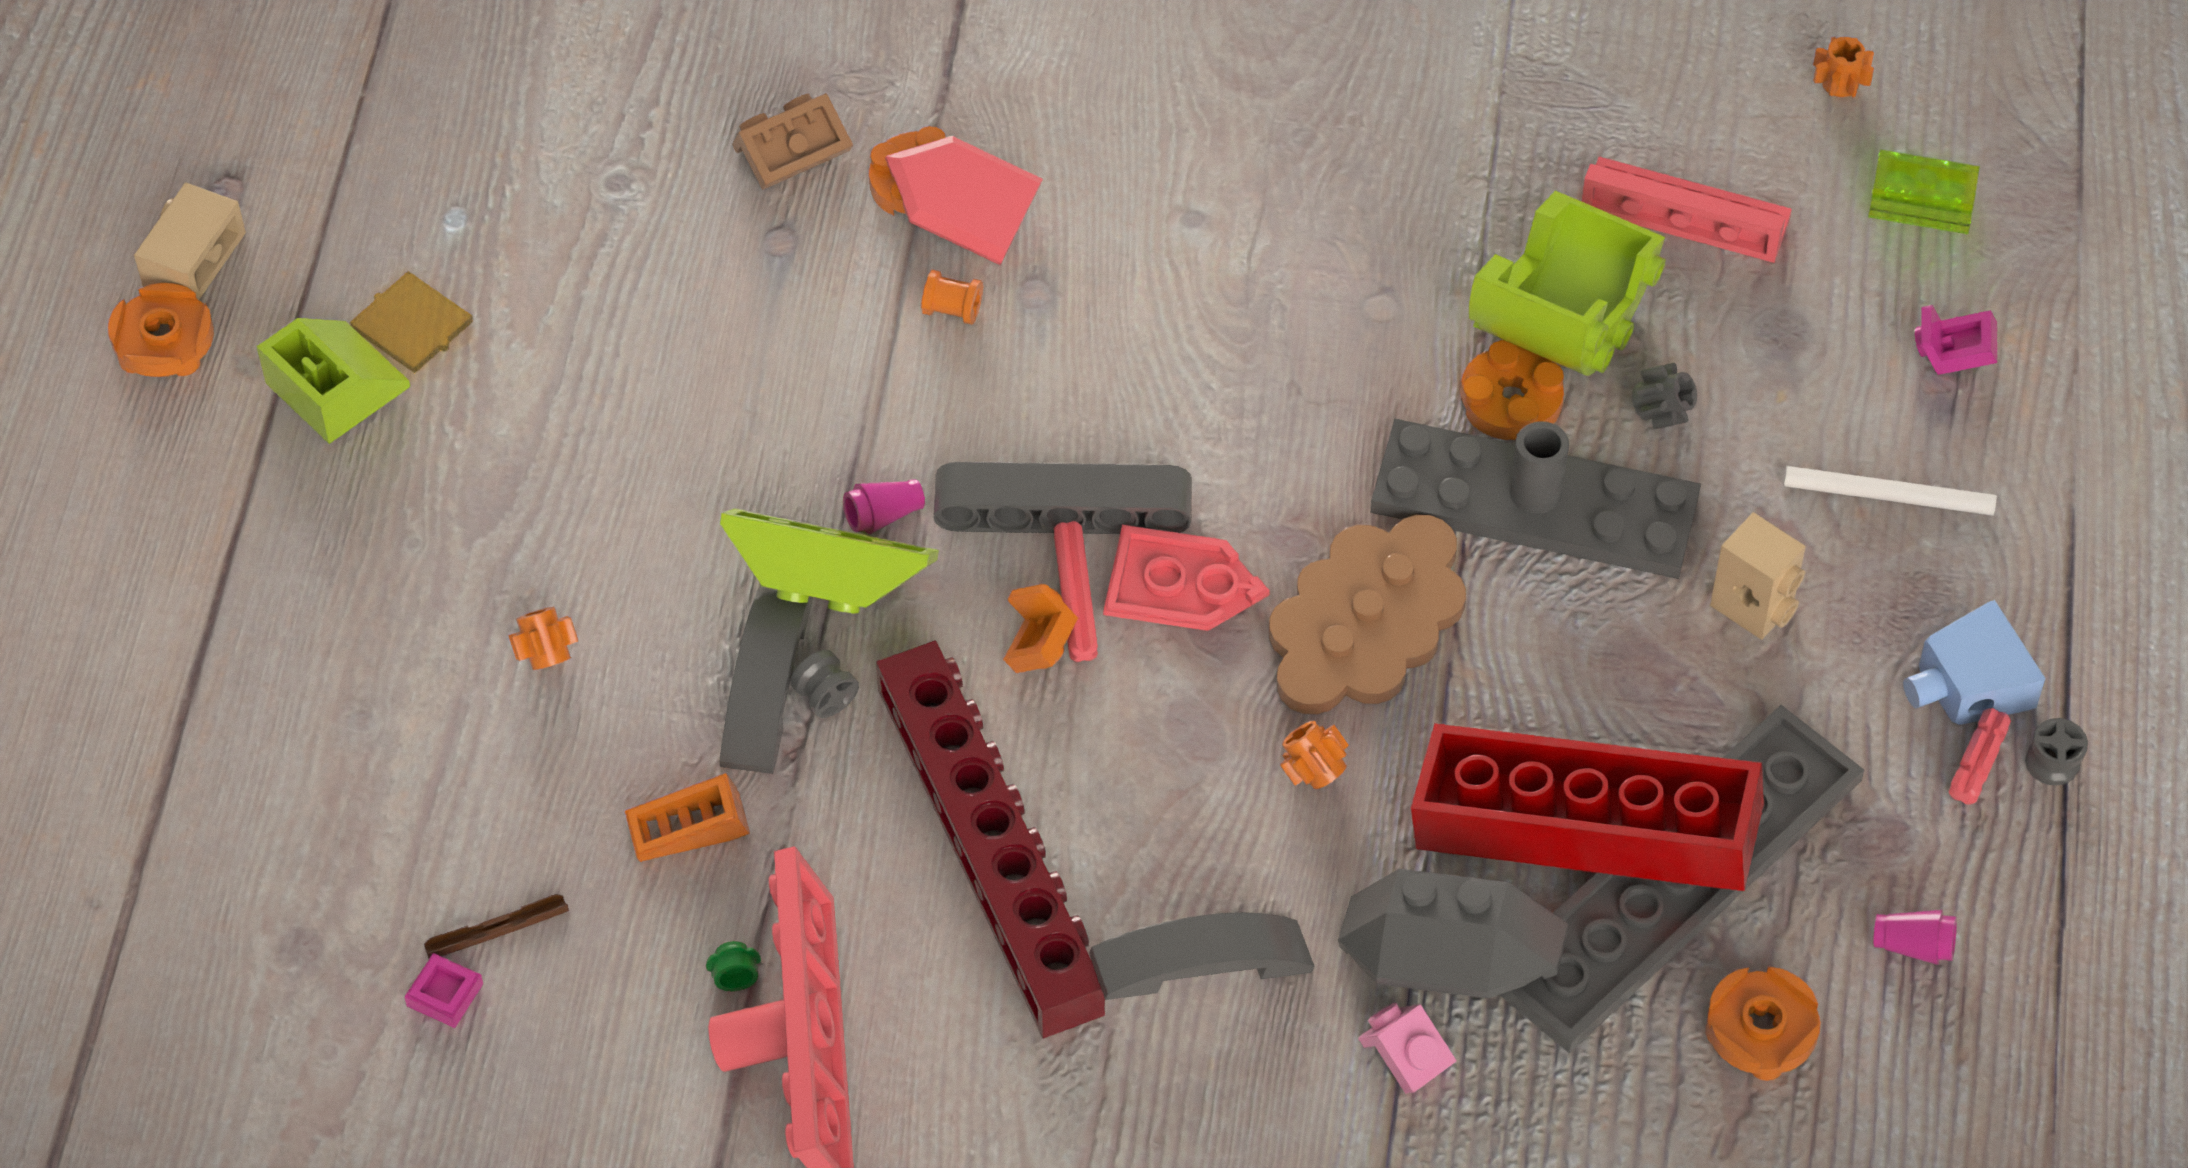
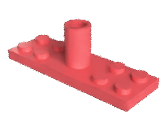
(803, 1024)

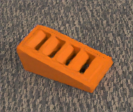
(692, 836)

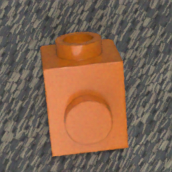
(1044, 630)

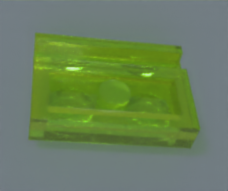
(1924, 191)

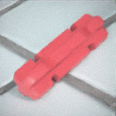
(1979, 756)

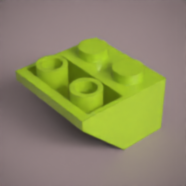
(328, 374)

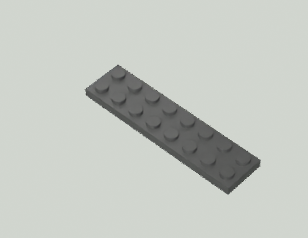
(1633, 926)

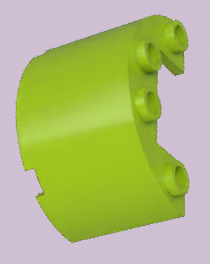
(1571, 286)

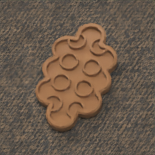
(1367, 614)

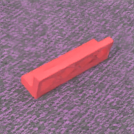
(1687, 209)

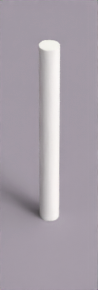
(1890, 490)

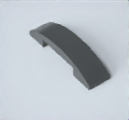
(762, 682)
(1199, 947)

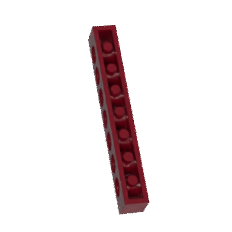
(1054, 997)

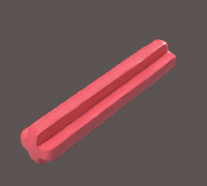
(1076, 589)

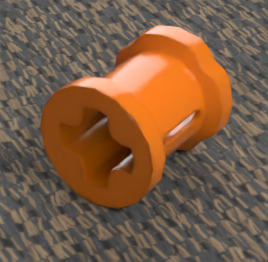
(952, 297)

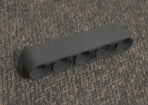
(1041, 495)

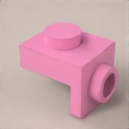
(1408, 1045)

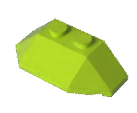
(822, 561)

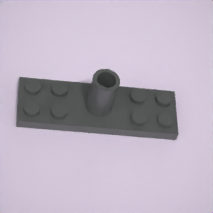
(1537, 495)

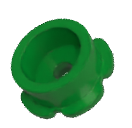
(734, 966)

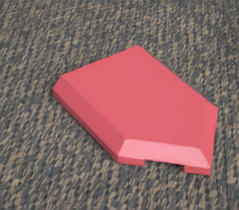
(964, 194)
(1179, 579)

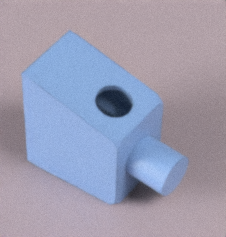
(1975, 668)

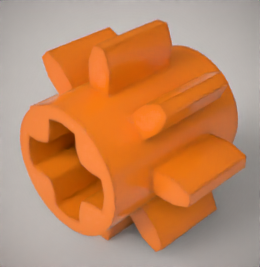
(1843, 66)
(543, 638)
(1314, 755)

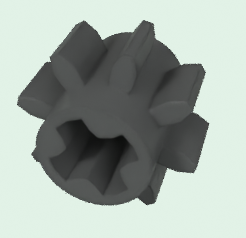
(1664, 395)

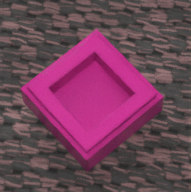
(443, 990)

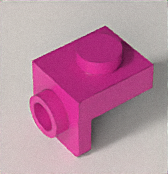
(1957, 341)

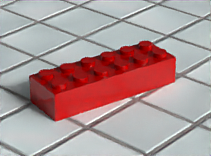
(1588, 806)

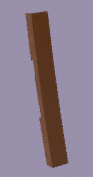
(496, 927)

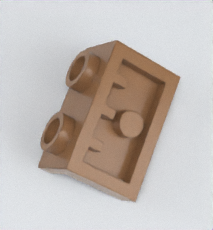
(793, 140)

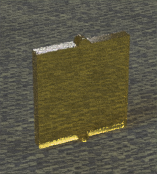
(411, 322)

